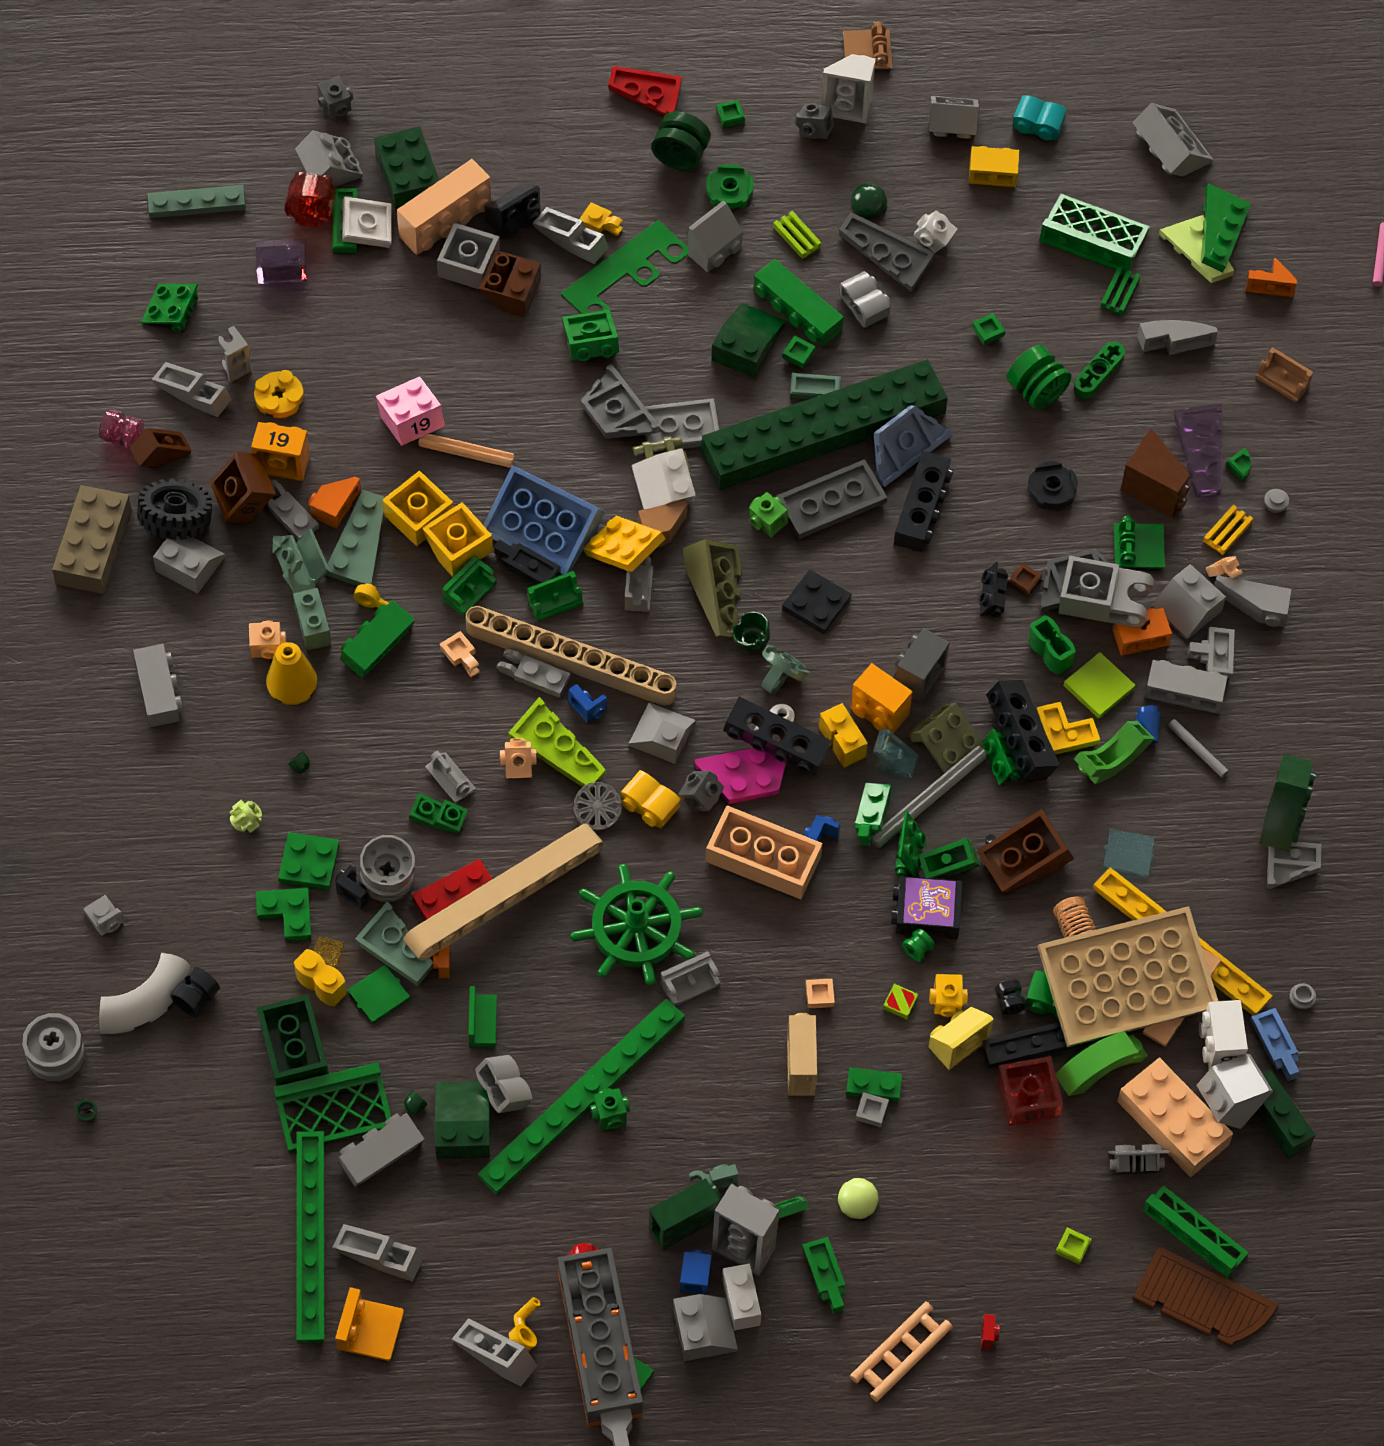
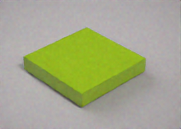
(1099, 685)

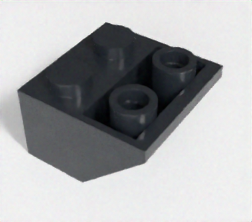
(514, 209)

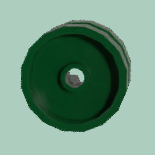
(681, 141)

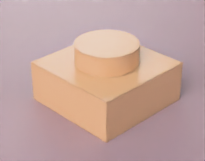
(820, 993)

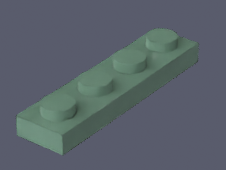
(196, 201)

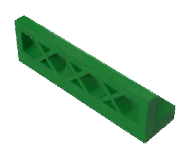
(1193, 1236)

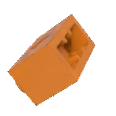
(1151, 635)

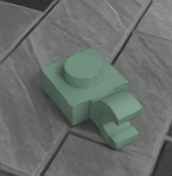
(720, 1176)

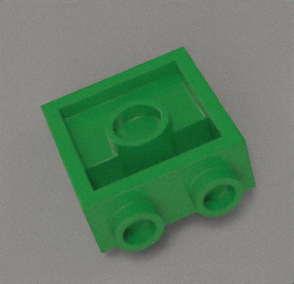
(590, 335)

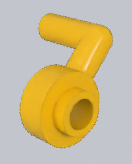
(368, 596)
(521, 1333)

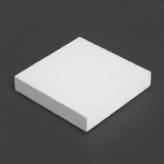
(366, 222)

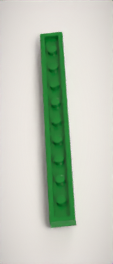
(579, 1097)

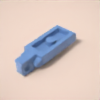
(1276, 1042)

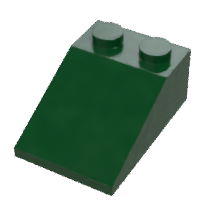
(746, 339)
(461, 1120)

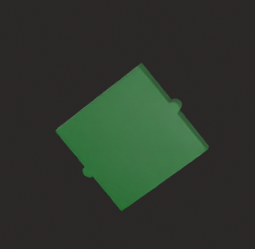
(378, 994)

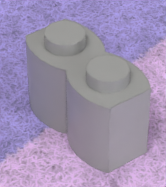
(865, 299)
(503, 1083)

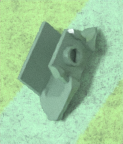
(300, 560)

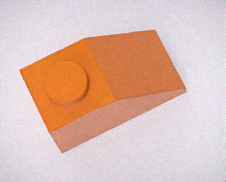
(334, 501)

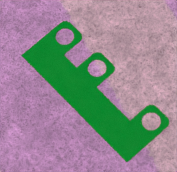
(624, 260)

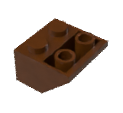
(511, 282)

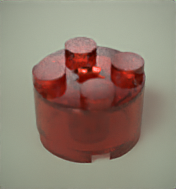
(310, 199)

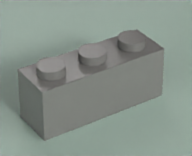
(158, 685)
(1186, 686)
(379, 1149)

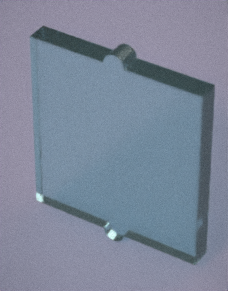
(1129, 852)

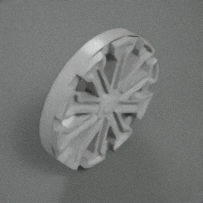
(597, 805)

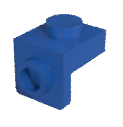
(821, 826)

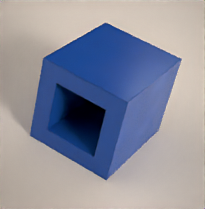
(695, 1272)

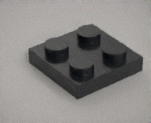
(816, 601)

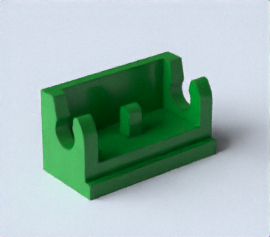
(468, 586)
(555, 596)

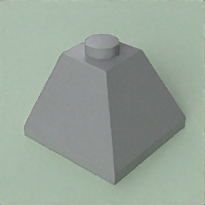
(662, 733)

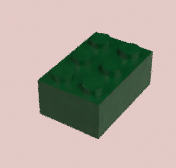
(405, 164)
(1288, 803)
(292, 1040)

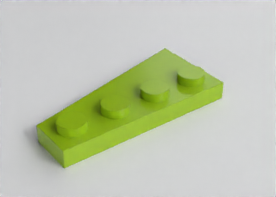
(557, 745)

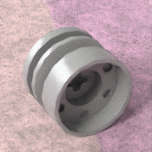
(384, 855)

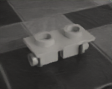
(449, 776)

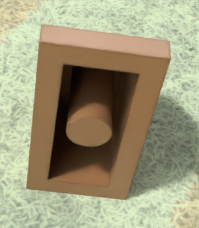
(664, 518)

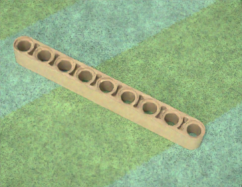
(579, 663)
(503, 892)

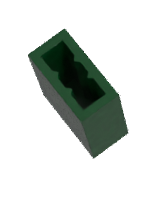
(684, 1213)

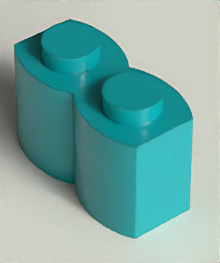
(1039, 118)

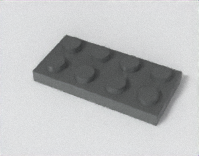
(832, 499)

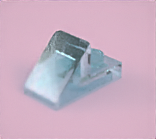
(894, 755)

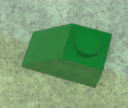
(949, 859)

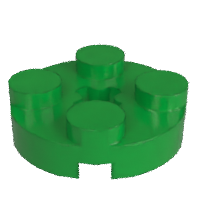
(734, 197)

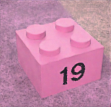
(410, 411)

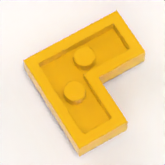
(1065, 735)

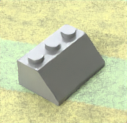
(1171, 140)

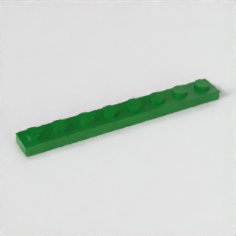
(310, 1237)

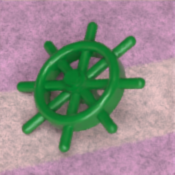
(636, 924)

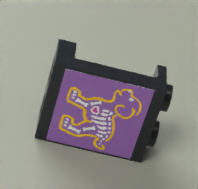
(927, 905)

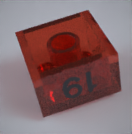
(1029, 1091)

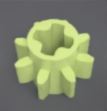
(245, 816)

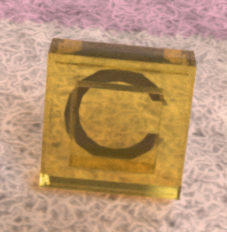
(329, 950)

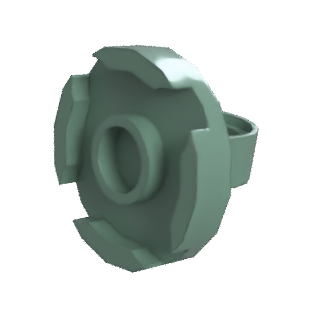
(782, 666)

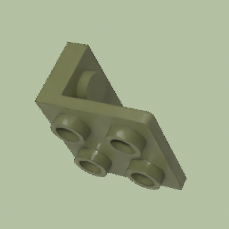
(946, 735)

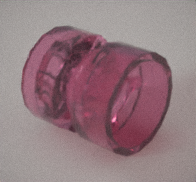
(118, 428)

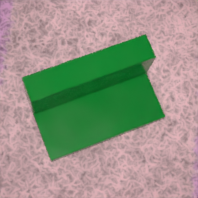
(482, 1020)

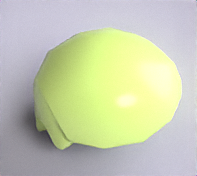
(858, 1198)

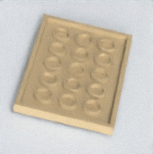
(1127, 976)

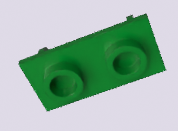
(996, 750)

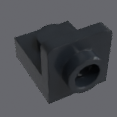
(352, 891)

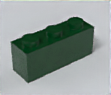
(1285, 1120)

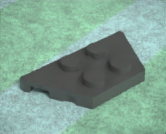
(617, 408)
(1055, 577)

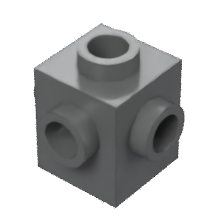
(334, 97)
(815, 121)
(701, 790)

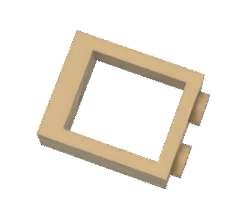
(802, 1055)

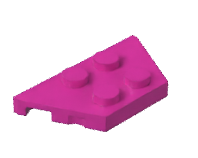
(745, 774)

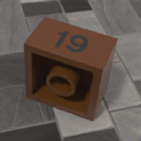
(242, 487)

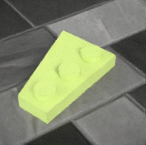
(1187, 240)

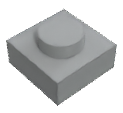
(872, 1109)

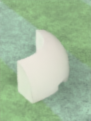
(147, 1001)

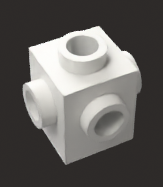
(934, 231)

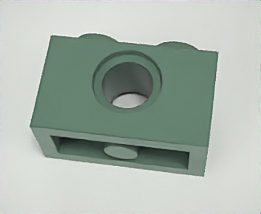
(312, 619)

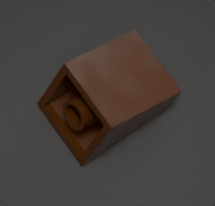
(1156, 476)

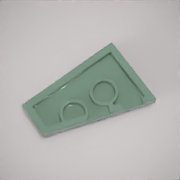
(385, 941)

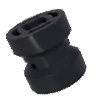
(1010, 996)

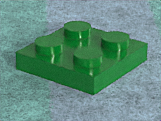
(309, 861)

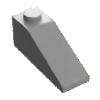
(1260, 601)
(496, 1352)

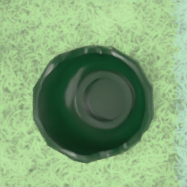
(868, 200)
(752, 631)

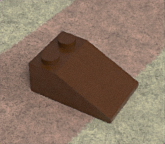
(1025, 853)

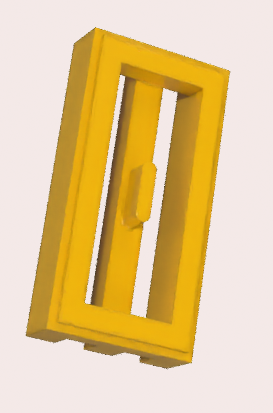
(1239, 515)

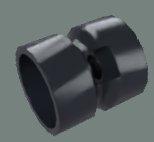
(197, 988)

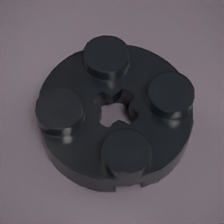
(1052, 498)

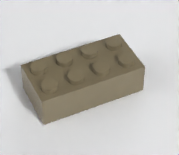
(92, 539)

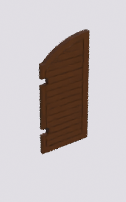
(1202, 1298)

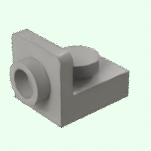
(103, 915)

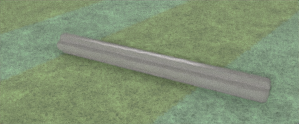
(930, 795)

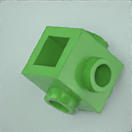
(768, 514)

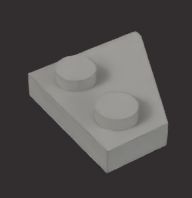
(1289, 866)

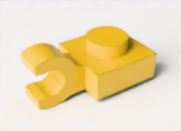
(601, 219)

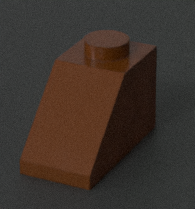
(159, 447)

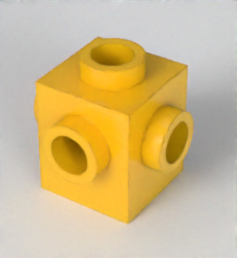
(948, 994)

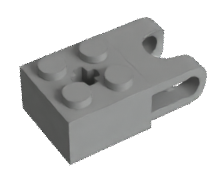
(1104, 592)

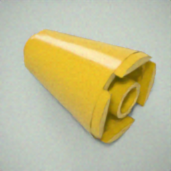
(291, 675)

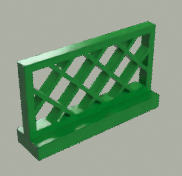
(1089, 245)
(329, 1084)

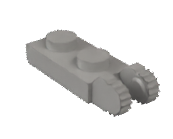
(291, 513)
(535, 673)

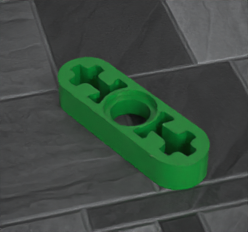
(1098, 380)

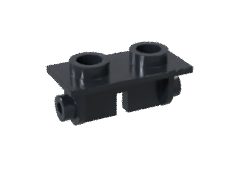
(993, 580)

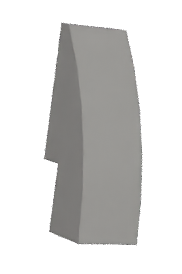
(571, 234)
(1175, 335)
(192, 389)
(378, 1252)

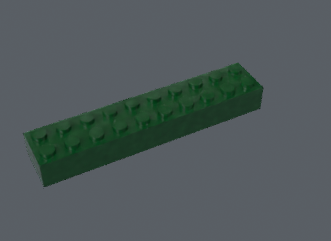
(819, 424)

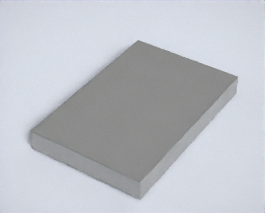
(684, 419)

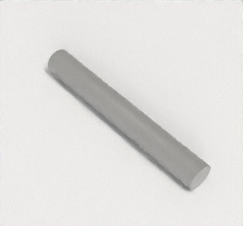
(1198, 748)

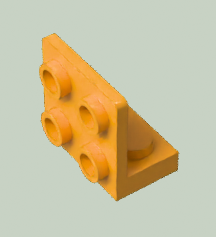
(368, 1327)

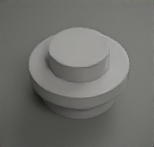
(1276, 500)
(1302, 996)

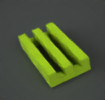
(800, 227)

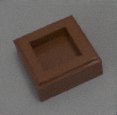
(1024, 579)

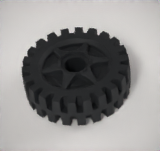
(174, 509)

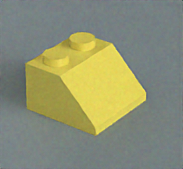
(960, 1036)

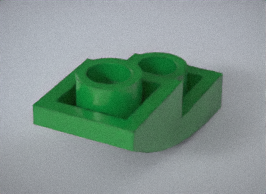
(438, 815)

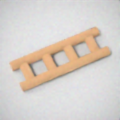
(901, 1368)

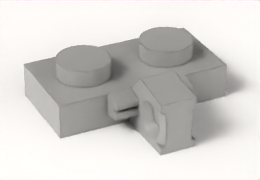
(1215, 651)

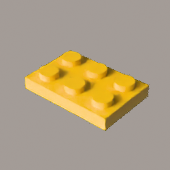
(623, 543)

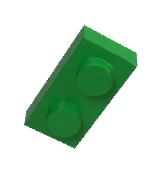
(874, 1082)

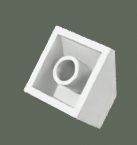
(663, 479)

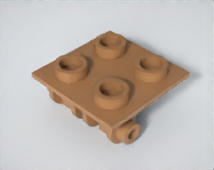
(871, 43)

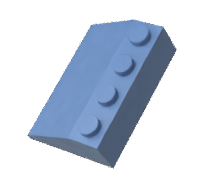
(542, 518)

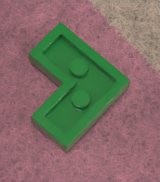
(290, 905)

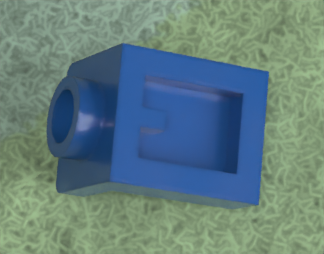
(584, 705)

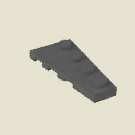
(892, 253)

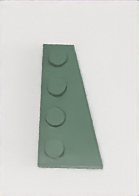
(358, 545)

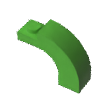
(1116, 753)
(1099, 1060)

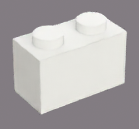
(741, 1297)

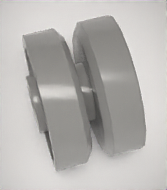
(53, 1047)

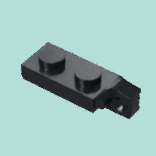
(526, 562)

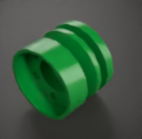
(1038, 377)

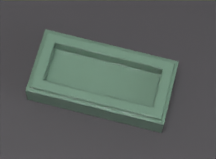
(810, 386)

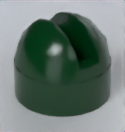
(300, 762)
(414, 1103)
(85, 1105)

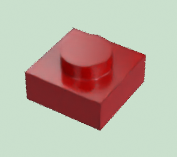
(990, 1332)

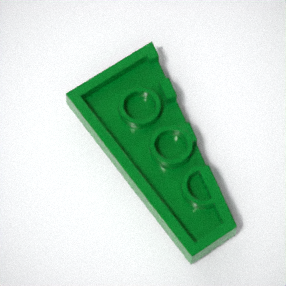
(1221, 226)

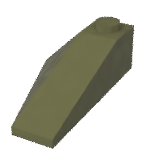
(714, 575)

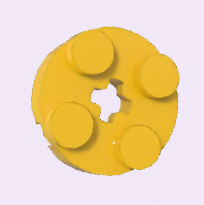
(274, 382)

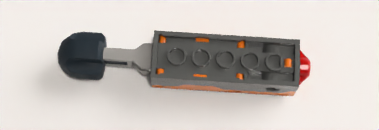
(600, 1340)

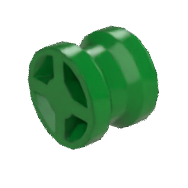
(918, 945)

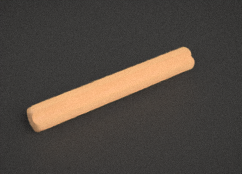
(467, 450)

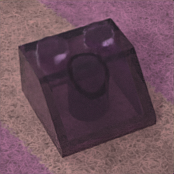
(281, 260)

